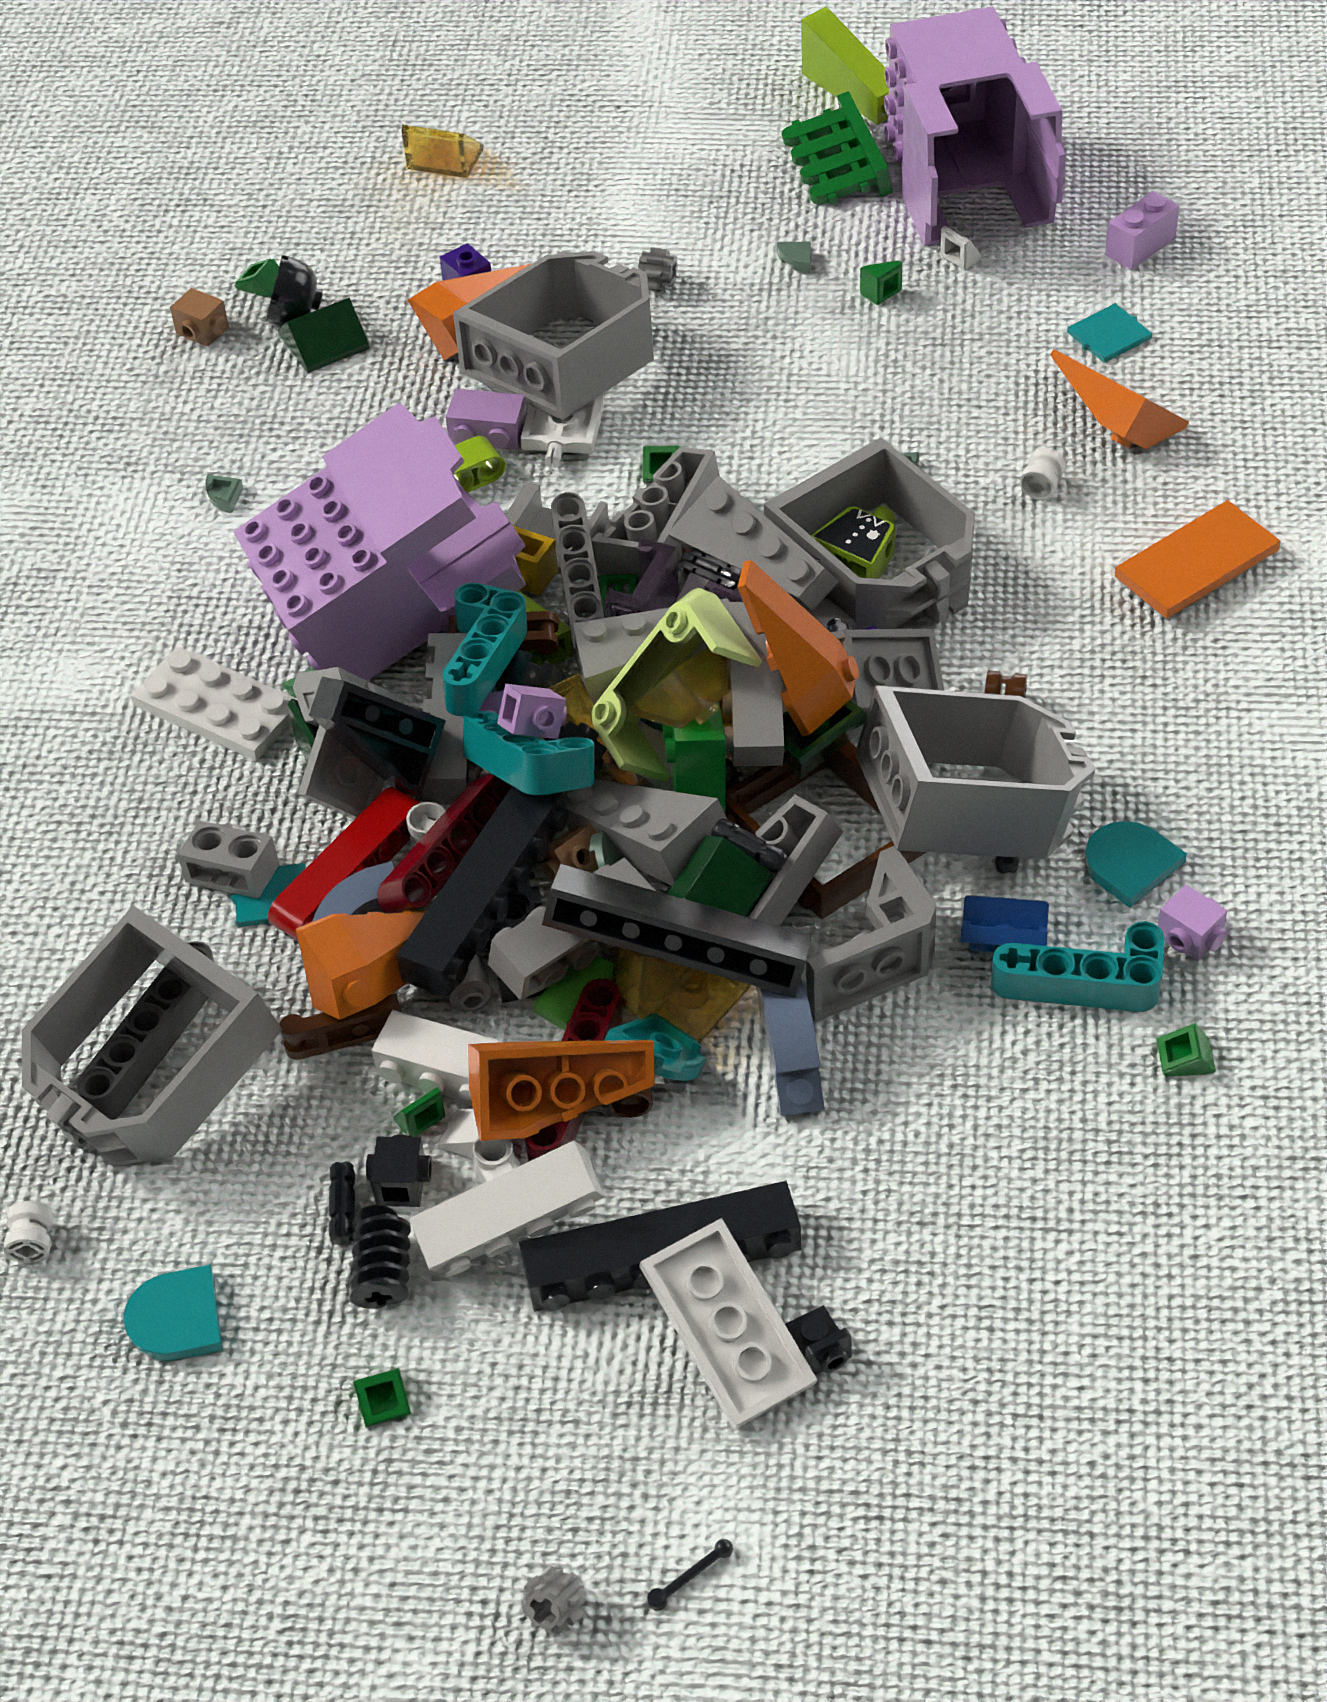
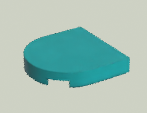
(1131, 859)
(674, 1050)
(175, 1315)

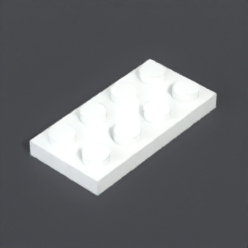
(214, 703)
(728, 1323)

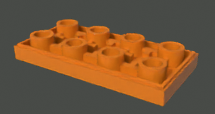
(1197, 559)

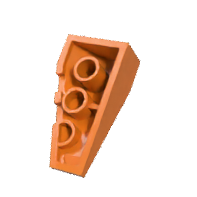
(438, 302)
(1119, 408)
(808, 656)
(354, 958)
(540, 1083)

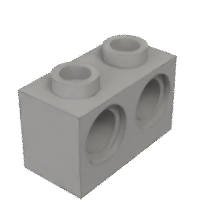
(228, 859)

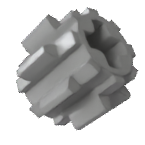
(660, 268)
(554, 1600)

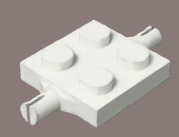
(557, 436)

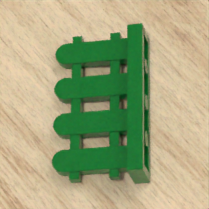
(854, 135)

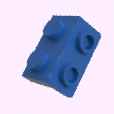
(1003, 920)

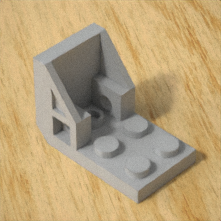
(890, 659)
(333, 772)
(888, 956)

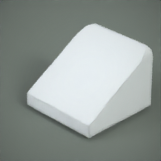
(958, 249)
(460, 1133)

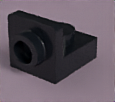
(821, 1340)

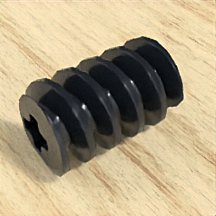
(379, 1257)

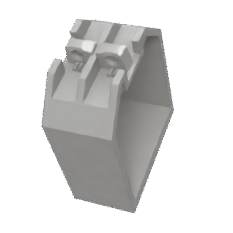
(497, 328)
(866, 481)
(973, 729)
(93, 993)

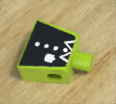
(861, 540)

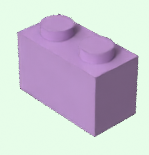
(1142, 230)
(487, 414)

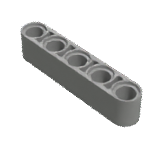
(576, 564)

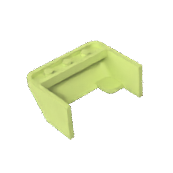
(669, 645)

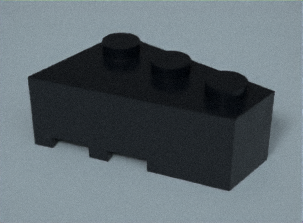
(381, 732)

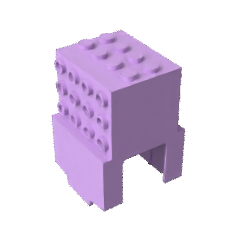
(970, 118)
(377, 546)

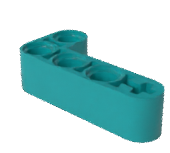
(495, 631)
(528, 761)
(1084, 976)

